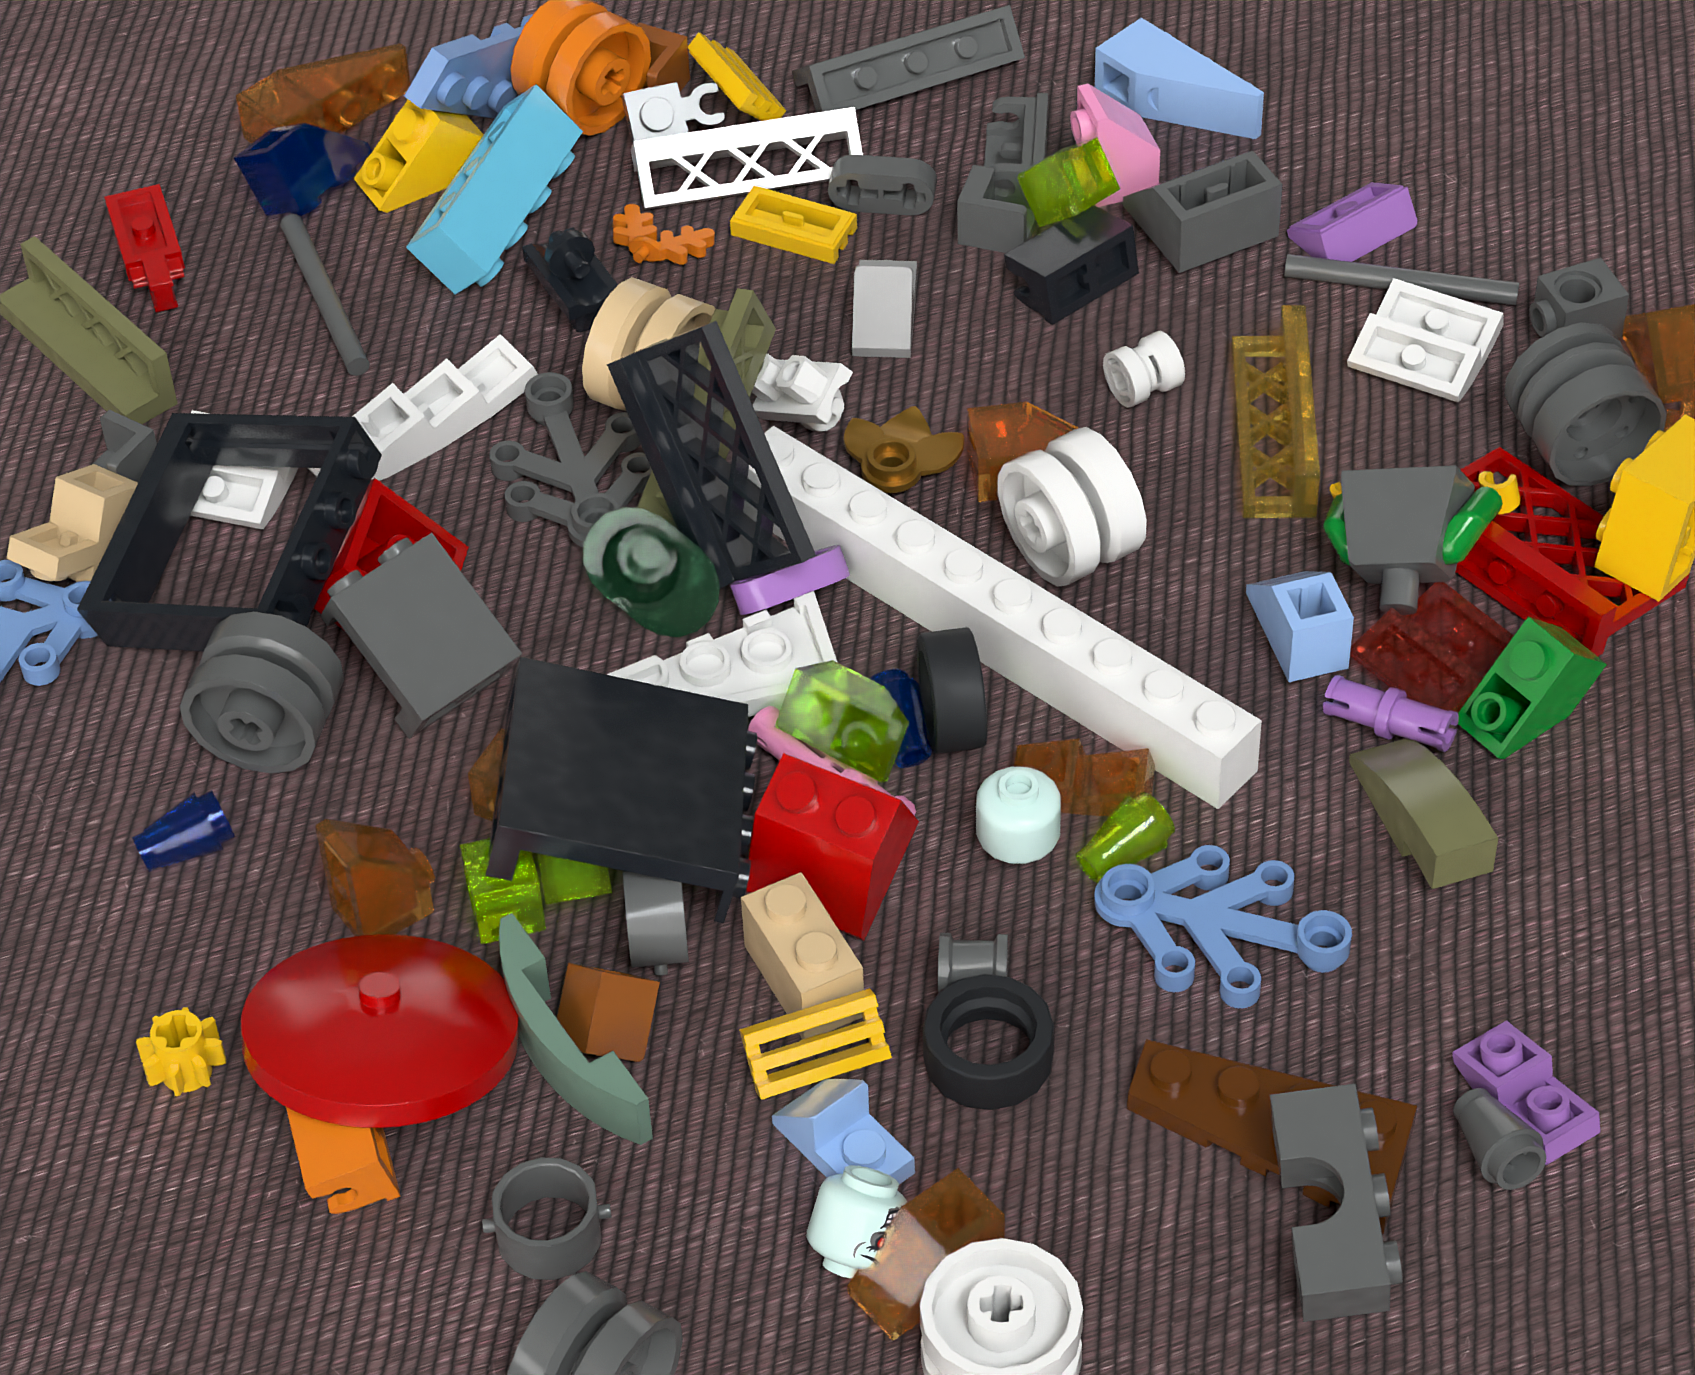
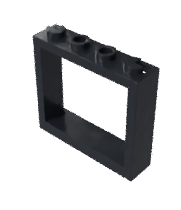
(169, 493)

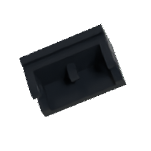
(1074, 263)

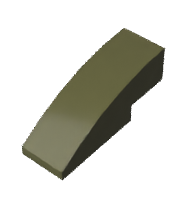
(1427, 811)

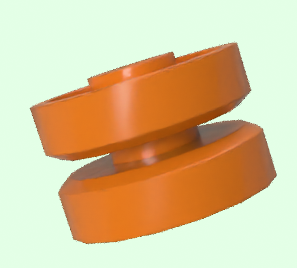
(582, 60)

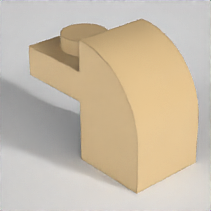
(81, 524)

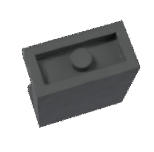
(422, 631)

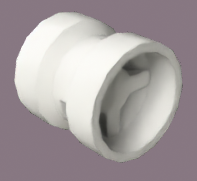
(1140, 370)

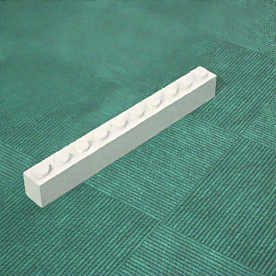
(1021, 627)

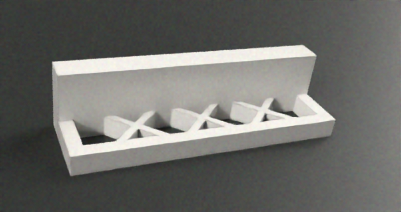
(736, 142)

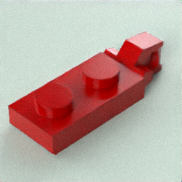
(147, 242)

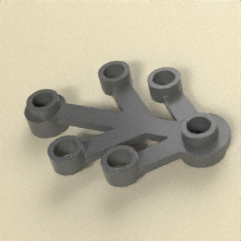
(550, 403)

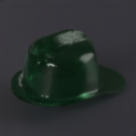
(651, 571)

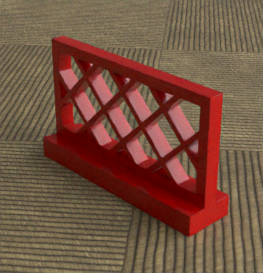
(1525, 572)

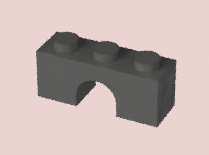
(1343, 1261)

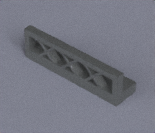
(913, 61)

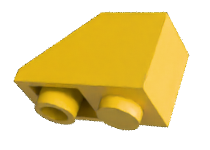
(417, 156)

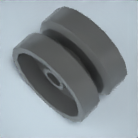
(262, 692)
(594, 1332)

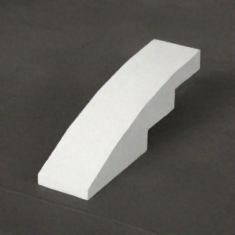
(442, 406)

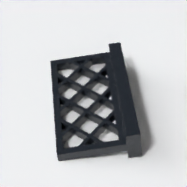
(683, 452)

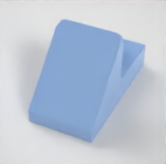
(836, 1131)

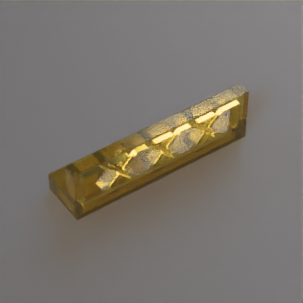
(1296, 412)

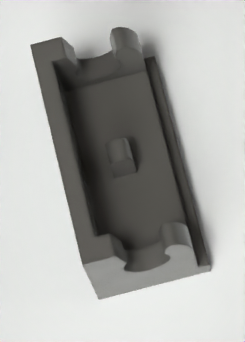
(1016, 144)

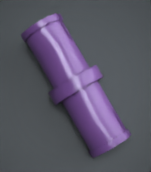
(1390, 713)

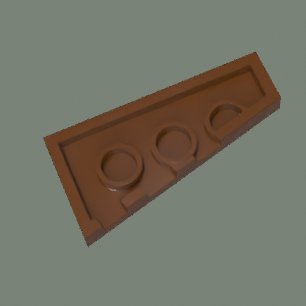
(1230, 1106)

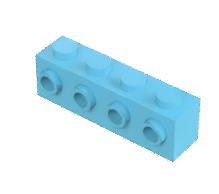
(496, 191)

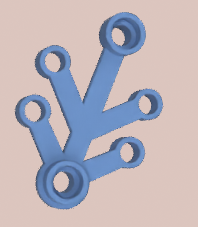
(57, 614)
(1214, 917)

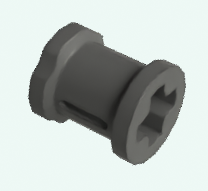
(970, 958)

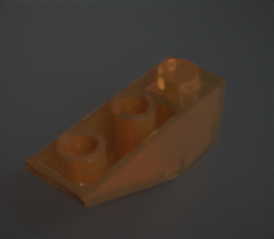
(325, 92)

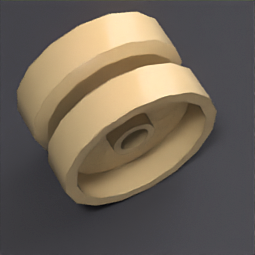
(631, 320)

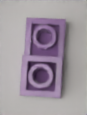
(1523, 1081)

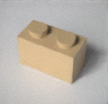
(799, 949)

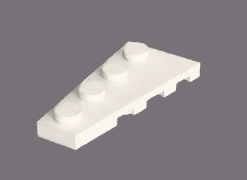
(747, 664)

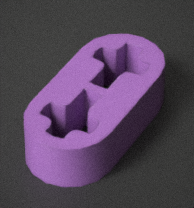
(790, 582)

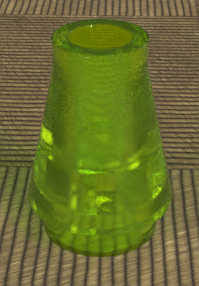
(1128, 836)

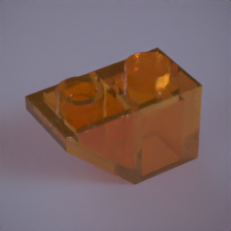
(916, 1242)

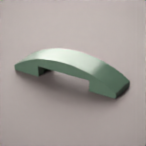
(596, 1089)

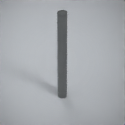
(1381, 277)
(325, 295)

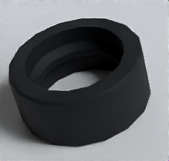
(952, 690)
(992, 999)

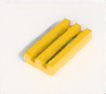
(735, 79)
(793, 224)
(824, 1067)

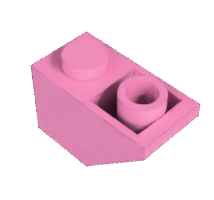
(1123, 138)

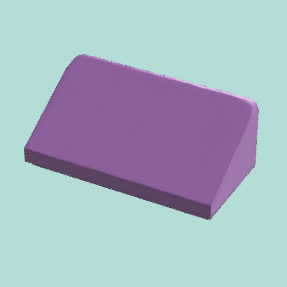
(1356, 223)

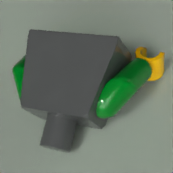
(1411, 525)

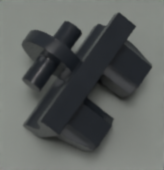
(571, 275)

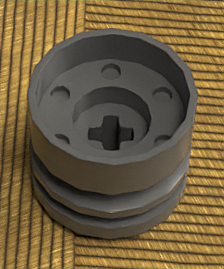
(1583, 403)

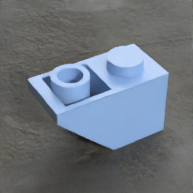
(1304, 622)

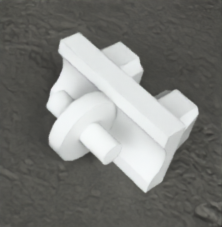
(800, 391)

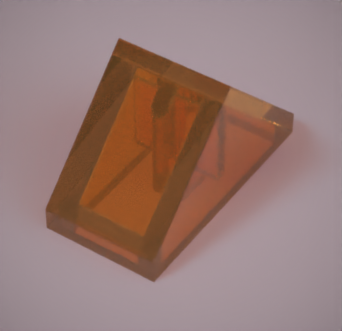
(1664, 348)

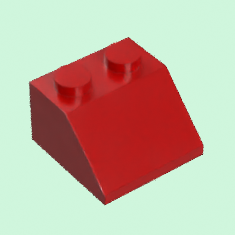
(378, 525)
(835, 834)

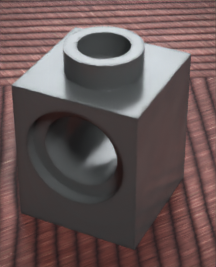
(1578, 295)

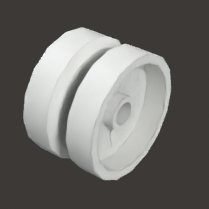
(1072, 506)
(1001, 1313)

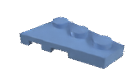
(468, 74)

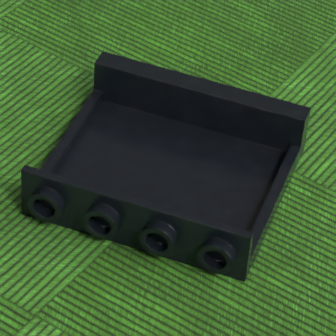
(624, 779)

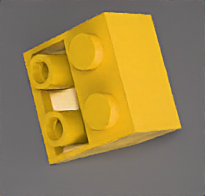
(1652, 519)

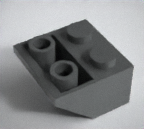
(1210, 211)

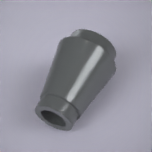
(1500, 1141)

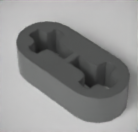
(882, 184)

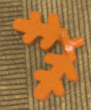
(640, 236)

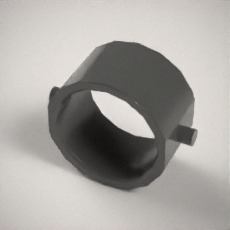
(655, 921)
(536, 1181)

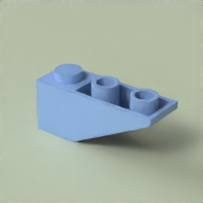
(1175, 83)

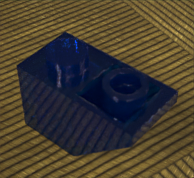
(297, 164)

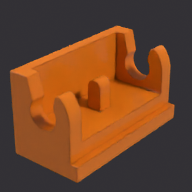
(341, 1158)

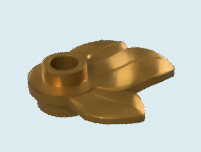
(901, 450)

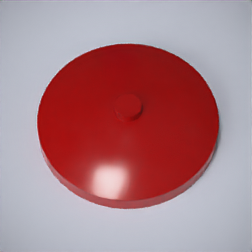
(379, 1031)

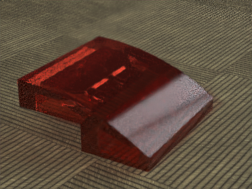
(1435, 652)

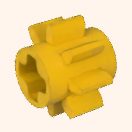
(181, 1051)

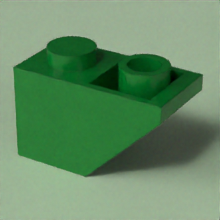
(1529, 687)

